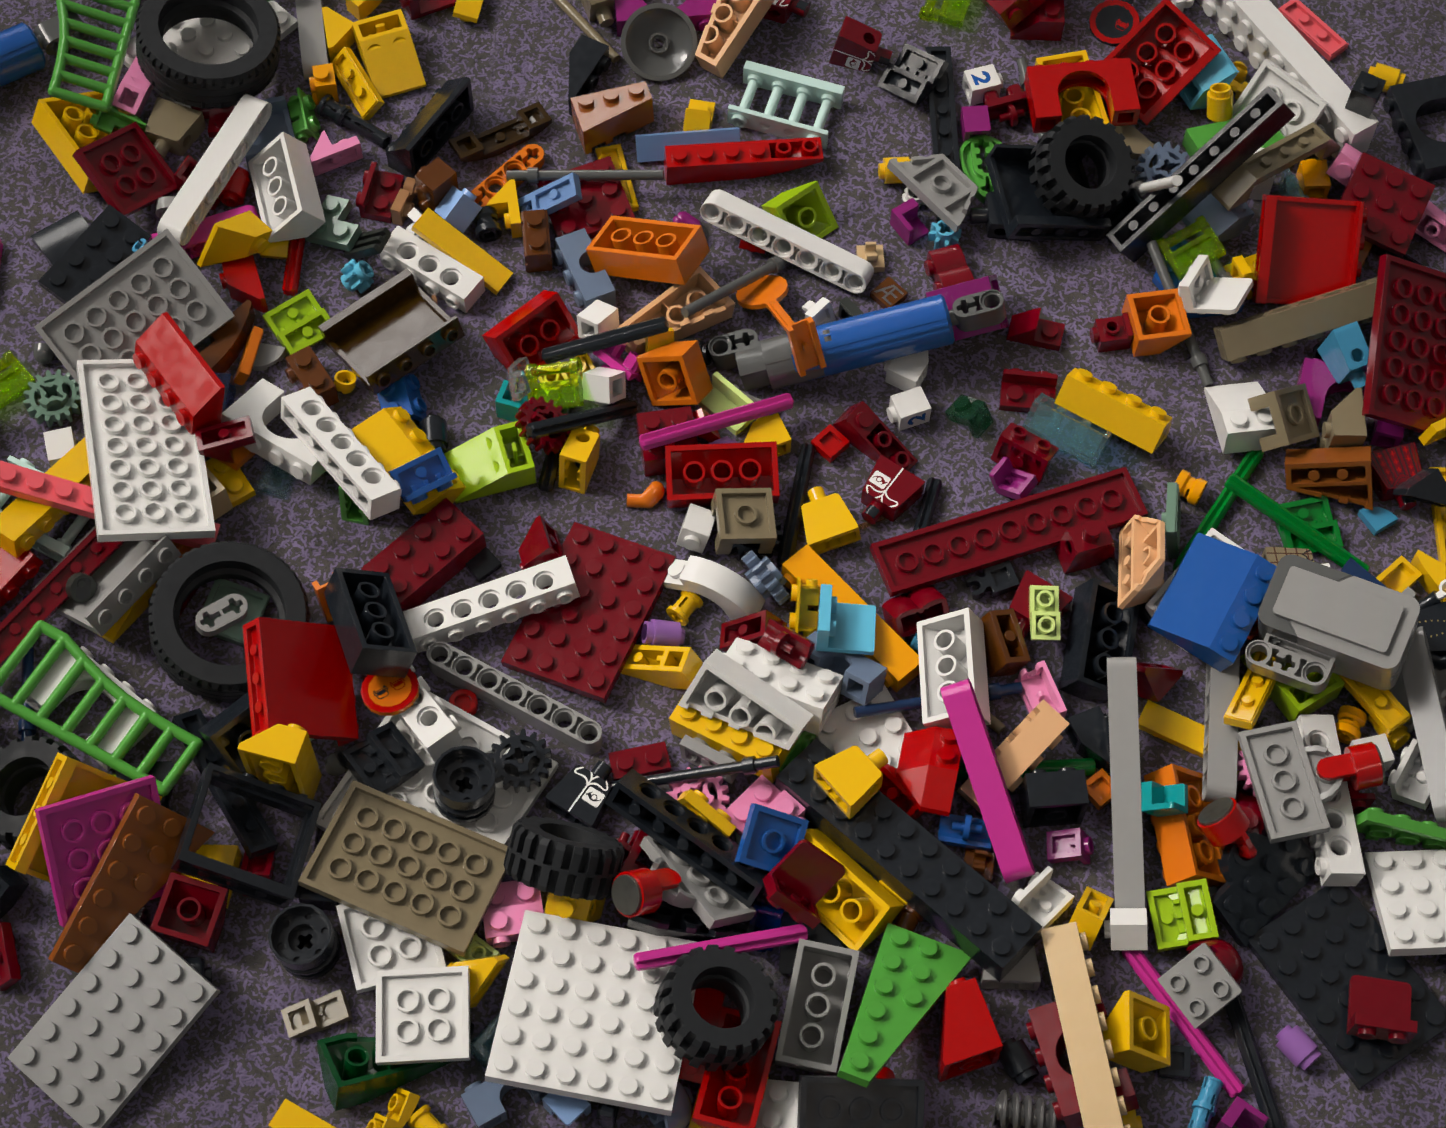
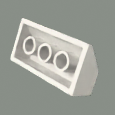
(286, 189)
(949, 652)

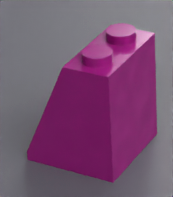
(956, 291)

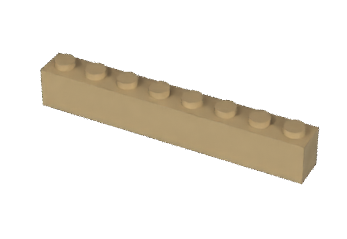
(1083, 1027)

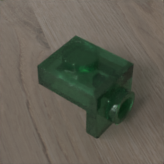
(970, 413)

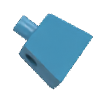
(1346, 355)

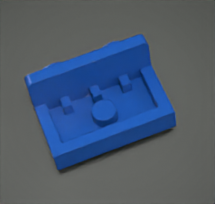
(405, 394)
(423, 475)

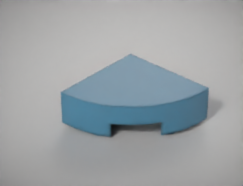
(1377, 519)

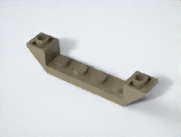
(1273, 160)

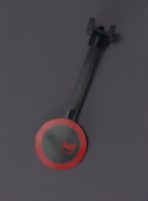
(1113, 21)

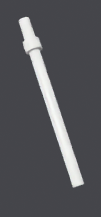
(1155, 185)

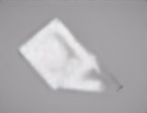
(517, 379)

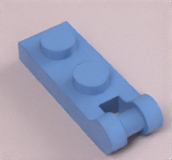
(553, 195)

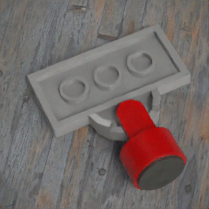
(1297, 779)
(677, 883)

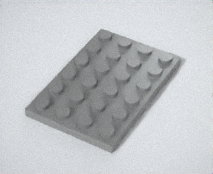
(128, 299)
(113, 1024)

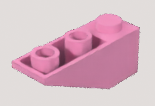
(132, 91)

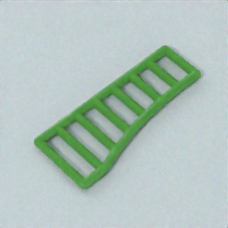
(118, 55)
(102, 682)

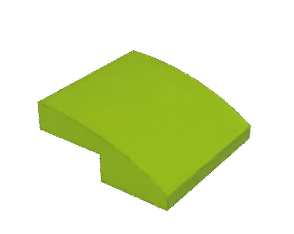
(297, 322)
(1182, 915)

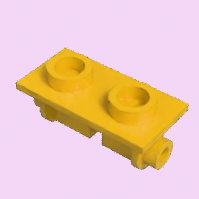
(804, 595)

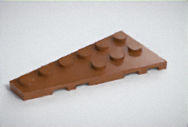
(124, 879)

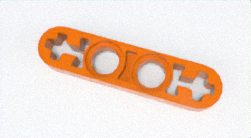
(499, 176)

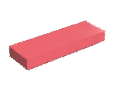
(1313, 29)

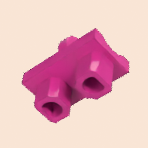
(613, 358)

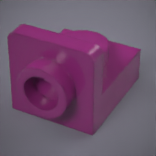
(1069, 846)

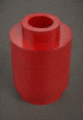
(236, 188)

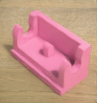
(1038, 686)

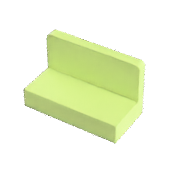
(725, 397)

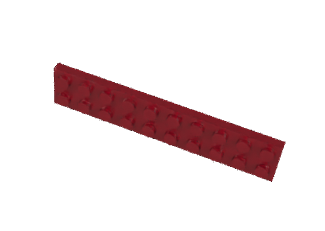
(1004, 531)

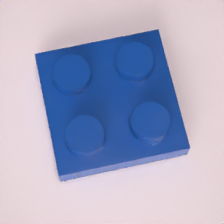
(768, 837)

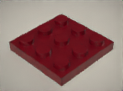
(126, 169)
(1393, 202)
(598, 203)

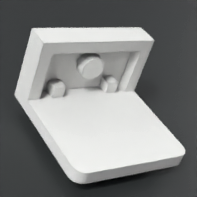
(1210, 294)

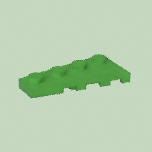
(1401, 827)

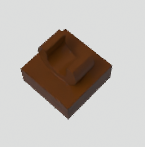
(981, 862)

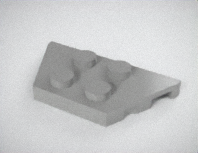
(938, 185)

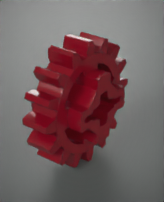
(539, 410)

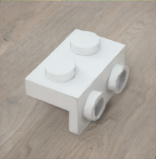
(1409, 780)
(1043, 898)

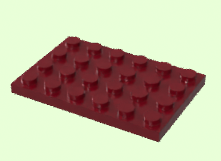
(1407, 346)
(591, 637)

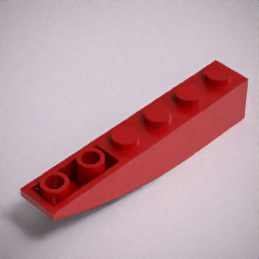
(738, 159)

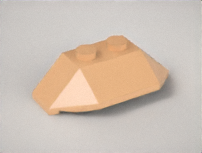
(1140, 560)

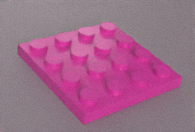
(78, 833)

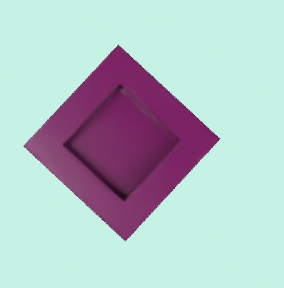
(974, 121)
(906, 223)

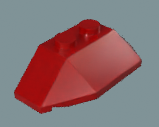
(930, 768)

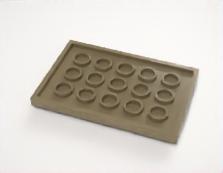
(406, 868)

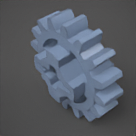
(1164, 158)
(765, 577)

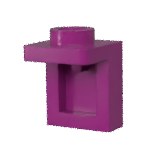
(1011, 481)

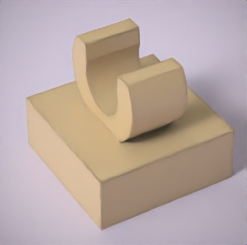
(873, 254)

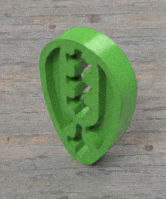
(971, 163)

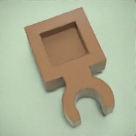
(403, 202)

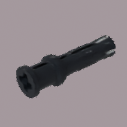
(345, 114)

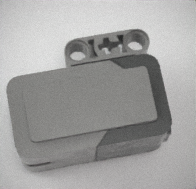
(1331, 625)

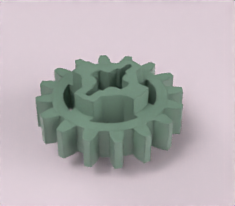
(54, 398)

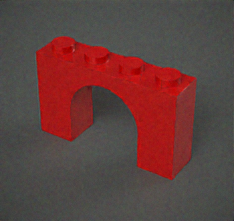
(1108, 77)

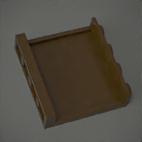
(390, 332)

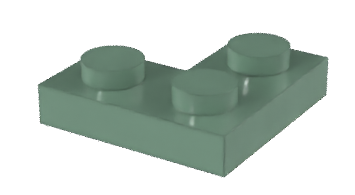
(335, 231)

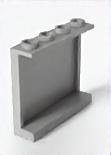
(119, 582)

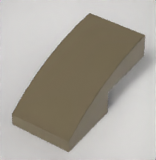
(316, 1015)

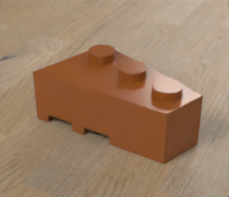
(610, 113)
(1332, 473)

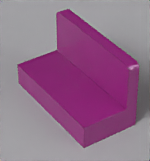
(1242, 1115)

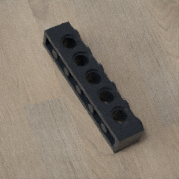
(686, 836)

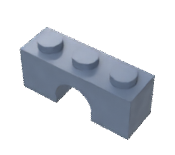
(573, 256)
(861, 676)
(485, 1102)

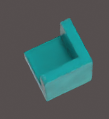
(504, 404)
(1164, 800)

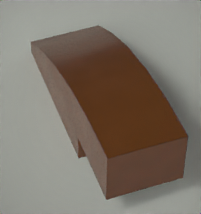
(229, 339)

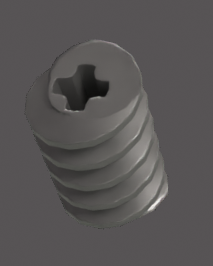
(1023, 1113)

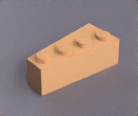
(670, 305)
(1024, 747)

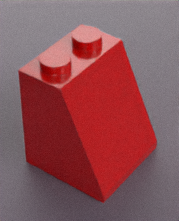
(966, 1031)

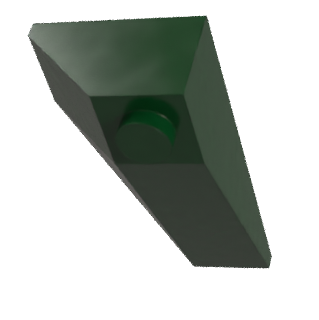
(352, 1071)

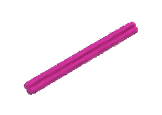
(715, 421)
(742, 943)
(1195, 1037)

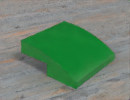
(1317, 514)

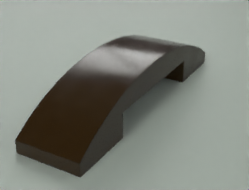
(501, 138)

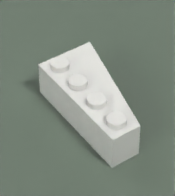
(745, 701)

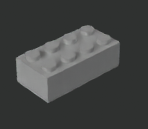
(817, 1007)

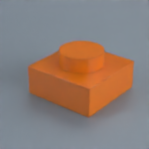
(1099, 789)

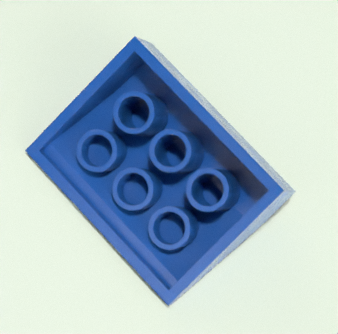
(1213, 600)

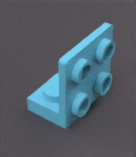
(844, 625)

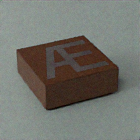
(888, 293)

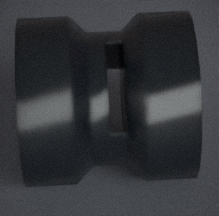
(486, 225)

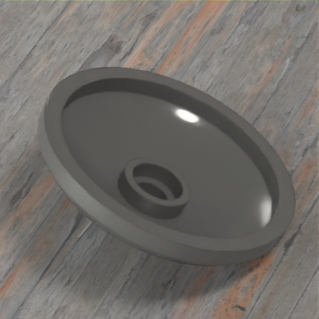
(662, 23)

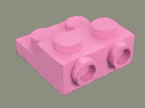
(764, 794)
(507, 911)

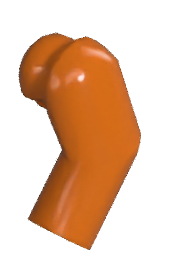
(648, 498)

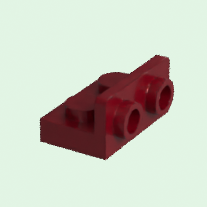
(378, 193)
(1022, 387)
(1025, 451)

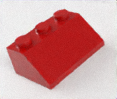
(532, 327)

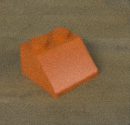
(1156, 321)
(675, 374)

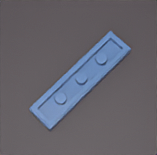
(652, 146)

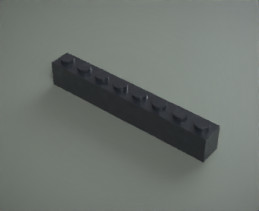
(1202, 173)

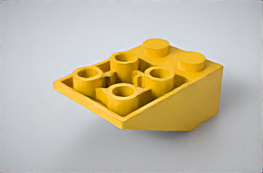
(388, 53)

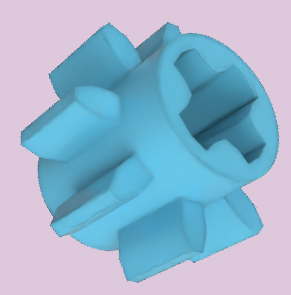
(943, 235)
(357, 275)

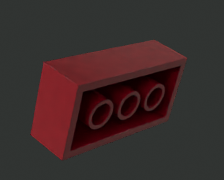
(429, 554)

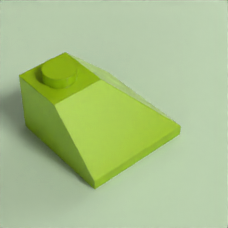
(804, 208)

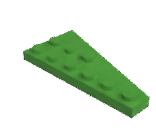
(900, 992)

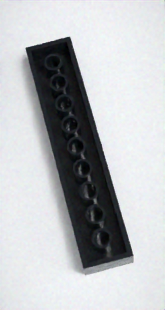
(918, 869)

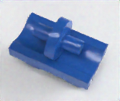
(964, 832)

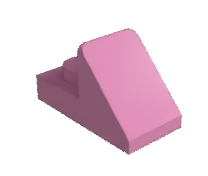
(329, 157)

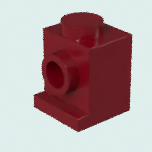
(1112, 333)

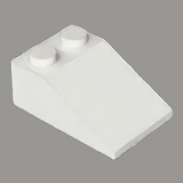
(1233, 420)

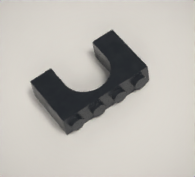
(1406, 104)

